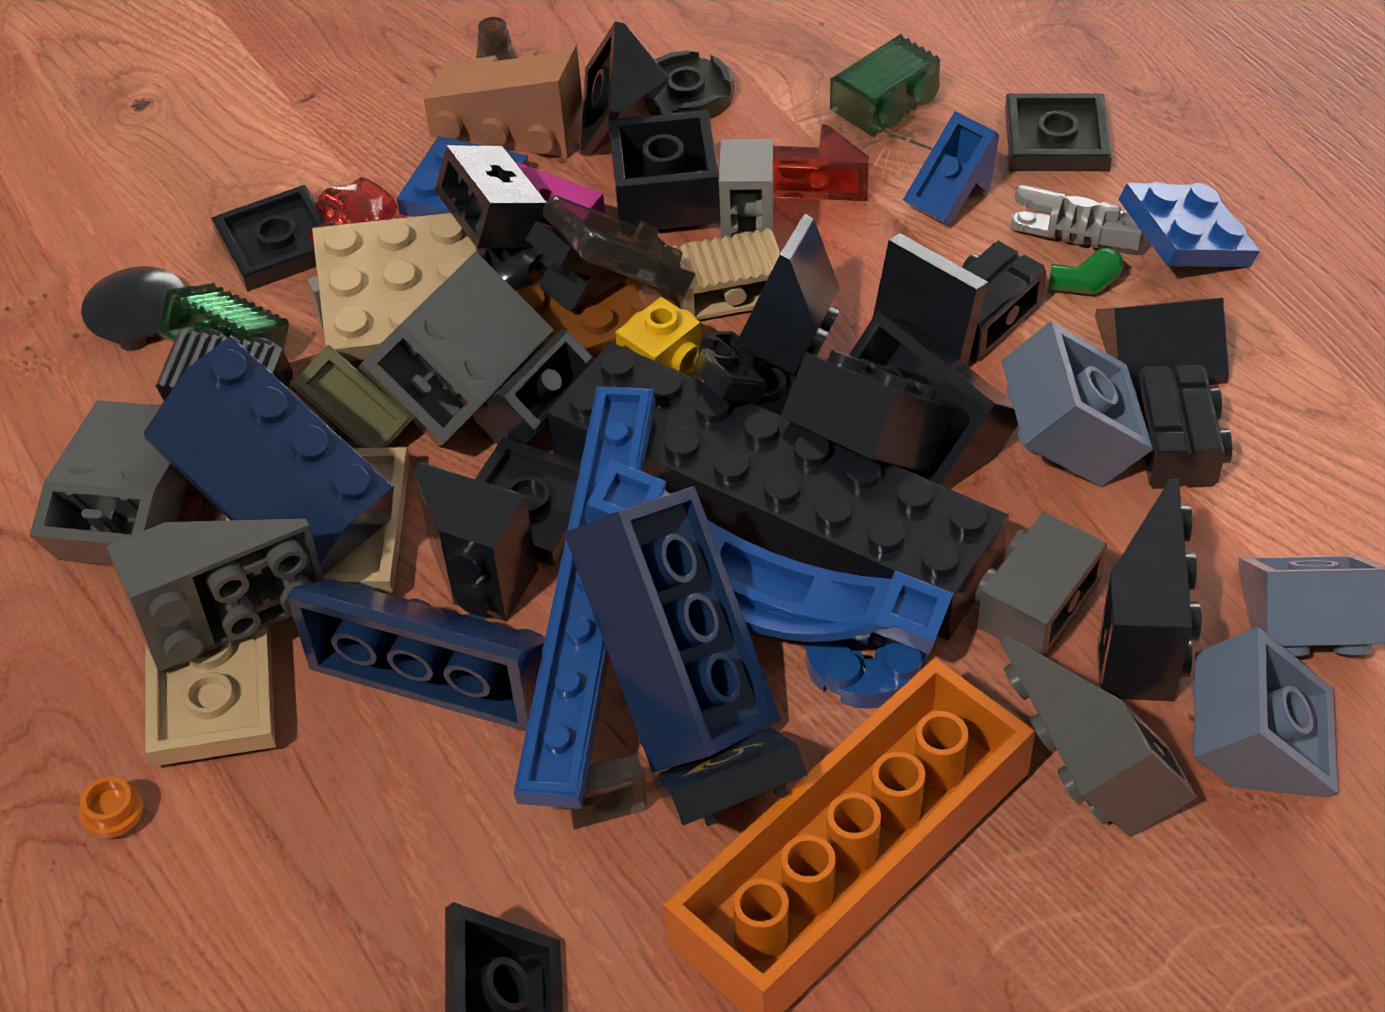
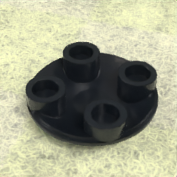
(128, 305)

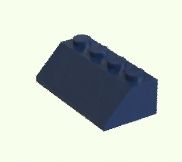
(267, 453)
(673, 629)
(418, 650)

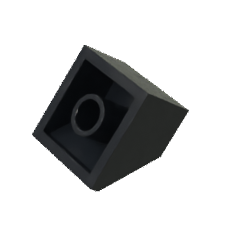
(794, 303)
(478, 540)

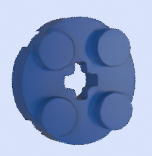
(861, 680)

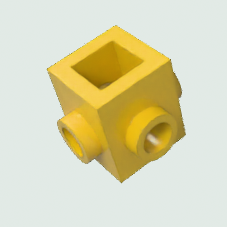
(663, 335)

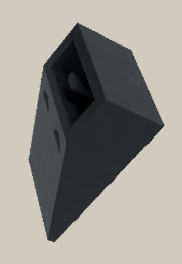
(1148, 607)

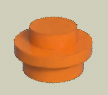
(110, 807)

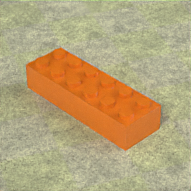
(848, 840)

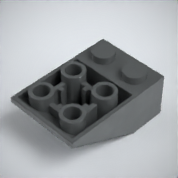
(456, 349)
(106, 486)
(211, 581)
(1105, 746)

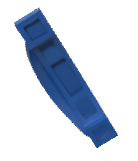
(792, 597)

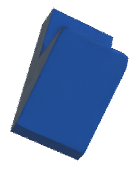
(955, 165)

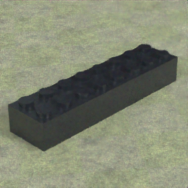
(794, 486)

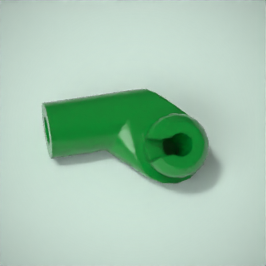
(1090, 276)

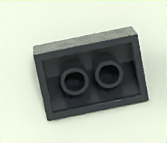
(981, 414)

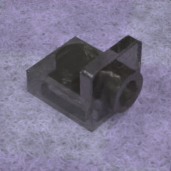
(611, 791)

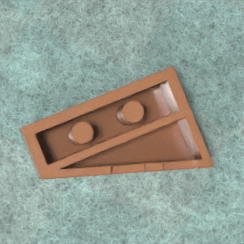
(510, 103)

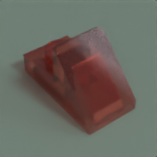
(824, 172)

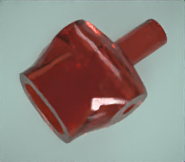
(354, 203)

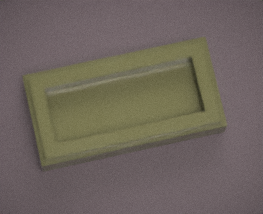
(350, 401)

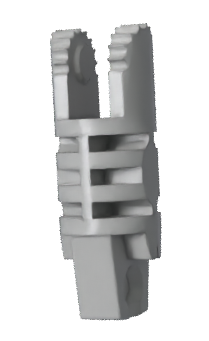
(1075, 219)

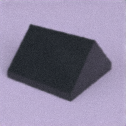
(617, 85)
(1168, 336)
(499, 965)

